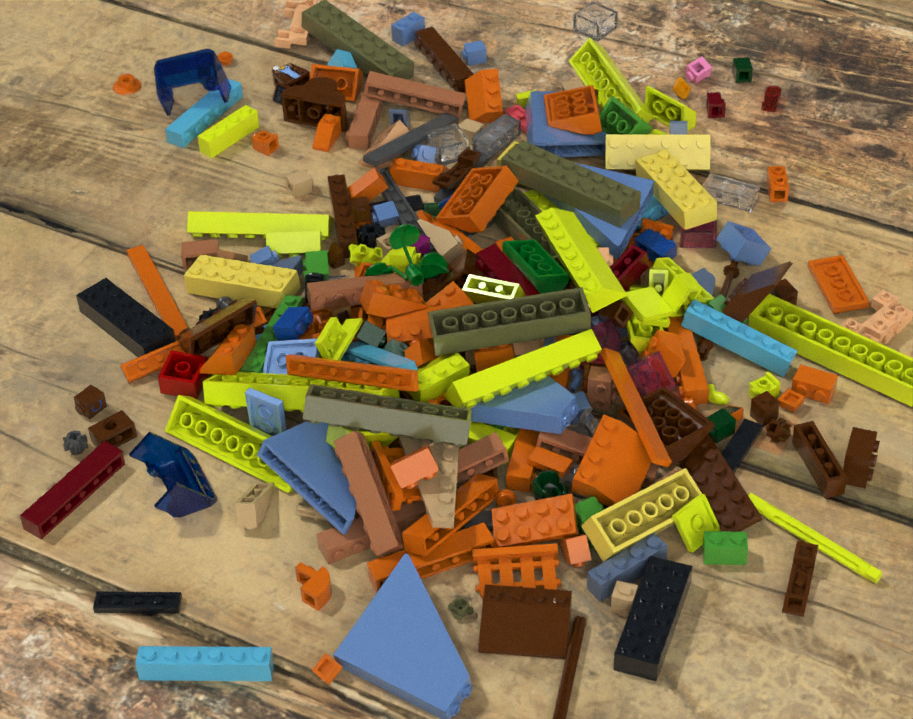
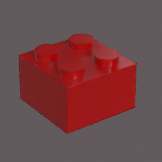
(182, 375)

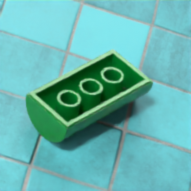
(536, 265)

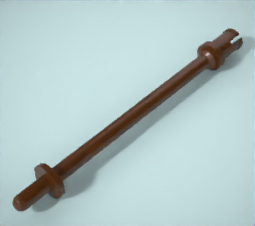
(731, 272)

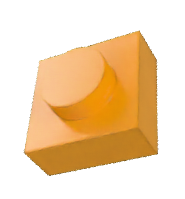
(681, 88)

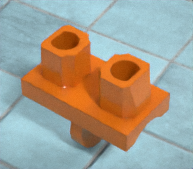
(665, 229)

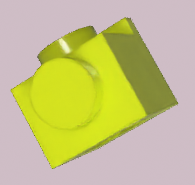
(765, 383)

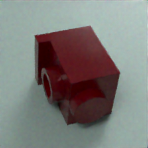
(715, 105)

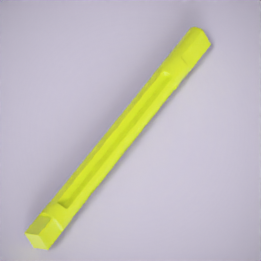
(811, 536)

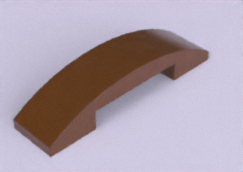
(466, 161)
(800, 579)

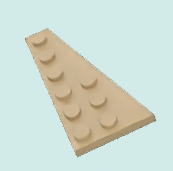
(440, 491)

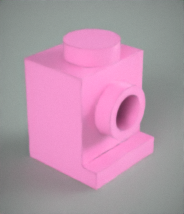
(698, 70)

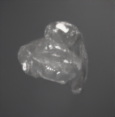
(587, 423)

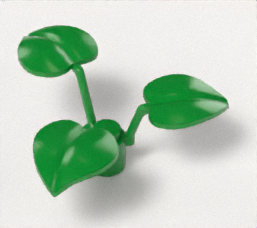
(430, 265)

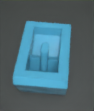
(342, 59)

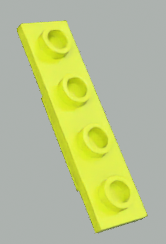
(336, 338)

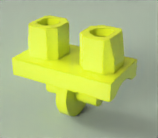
(362, 253)

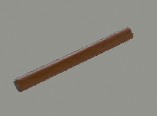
(569, 668)

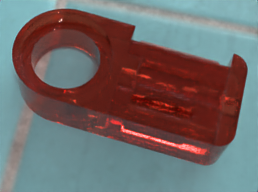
(771, 100)

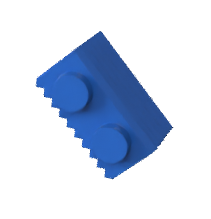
(656, 245)
(293, 323)

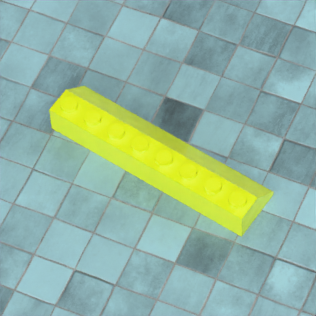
(598, 69)
(255, 224)
(580, 258)
(523, 370)
(222, 437)

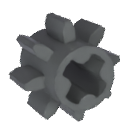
(627, 352)
(75, 442)

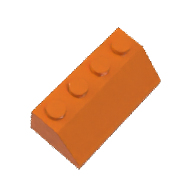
(412, 325)

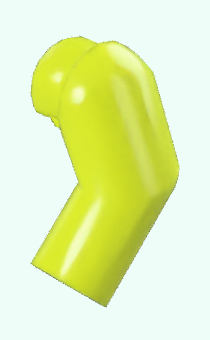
(716, 397)

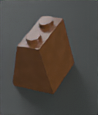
(459, 270)

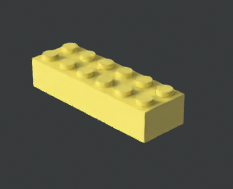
(689, 150)
(677, 190)
(239, 279)
(640, 515)

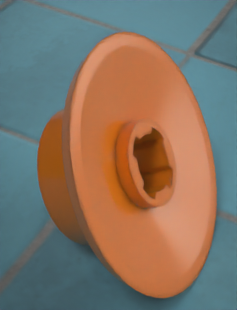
(126, 85)

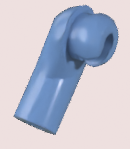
(577, 376)

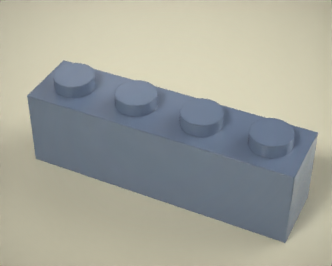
(625, 566)

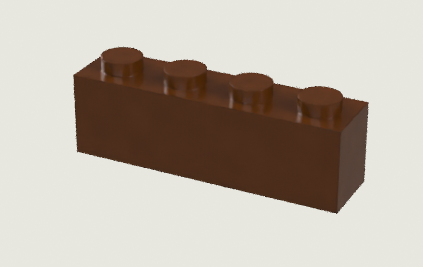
(819, 459)

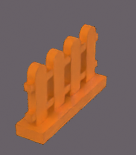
(383, 459)
(517, 558)

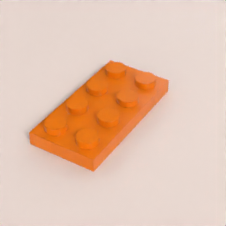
(838, 284)
(534, 521)

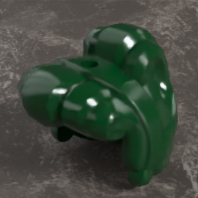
(547, 485)

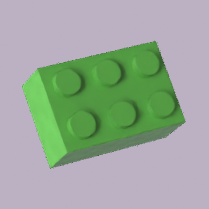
(619, 119)

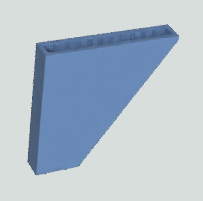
(556, 140)
(606, 233)
(537, 407)
(312, 470)
(406, 647)

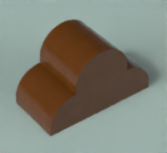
(310, 102)

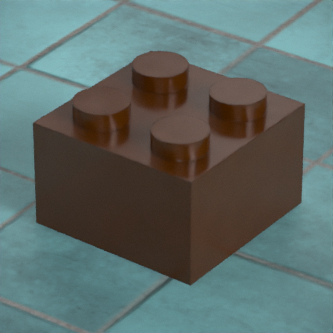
(860, 457)

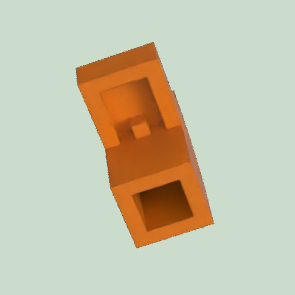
(316, 585)

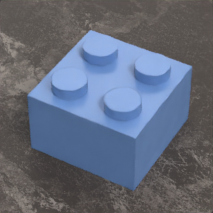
(743, 244)

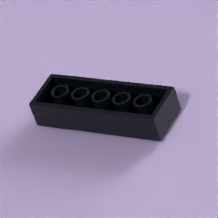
(124, 318)
(653, 618)

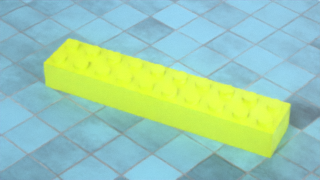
(836, 347)
(290, 389)

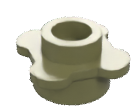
(460, 608)

